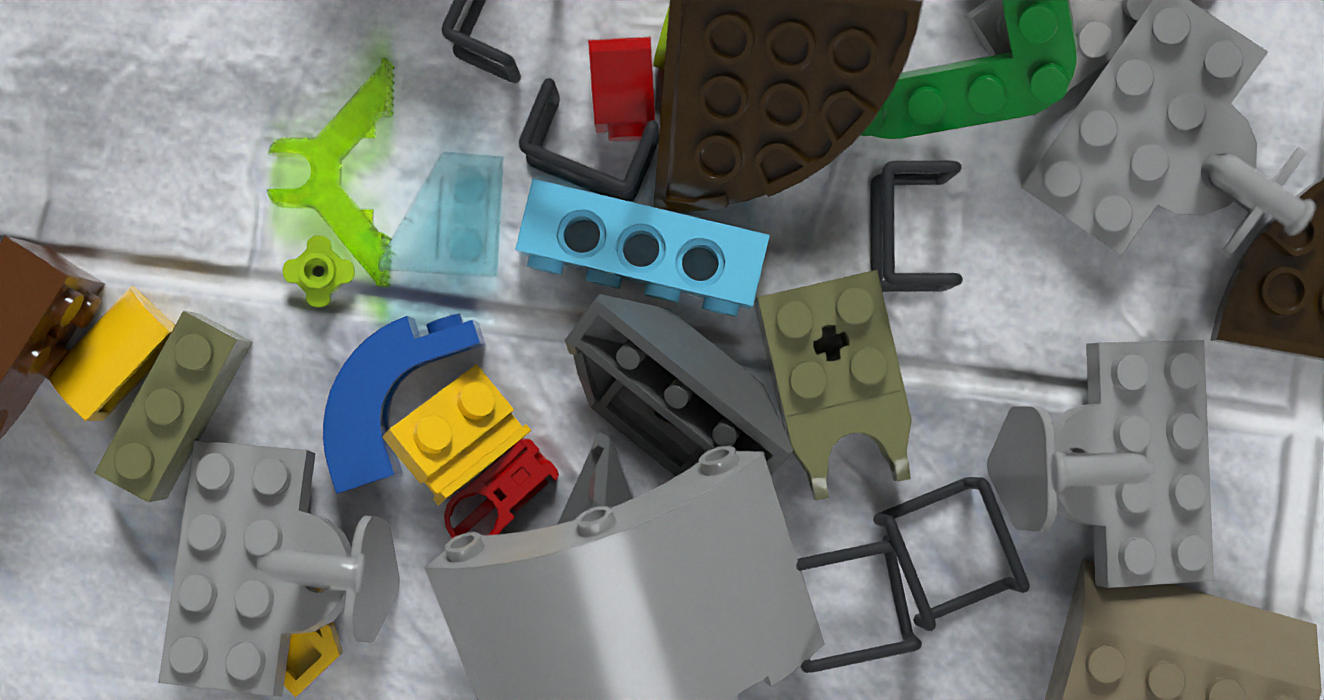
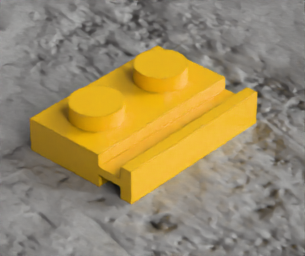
(456, 434)

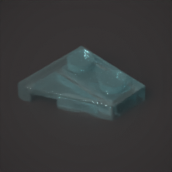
(451, 220)

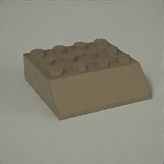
(1179, 647)

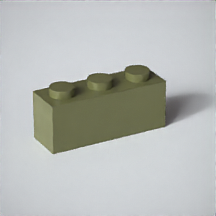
(173, 407)

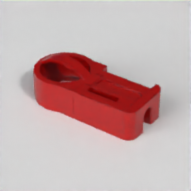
(506, 485)

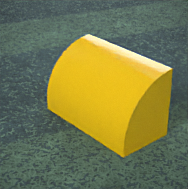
(112, 356)

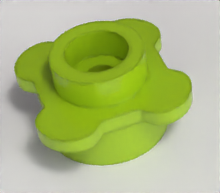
(336, 271)

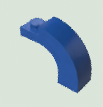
(365, 387)

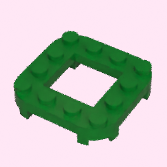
(989, 86)

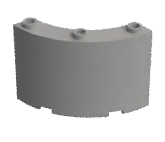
(638, 599)

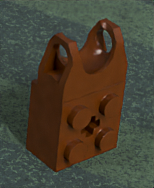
(39, 312)

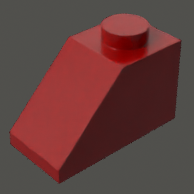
(622, 86)

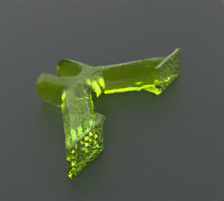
(325, 154)

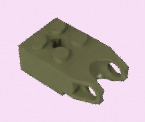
(843, 396)

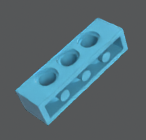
(555, 208)

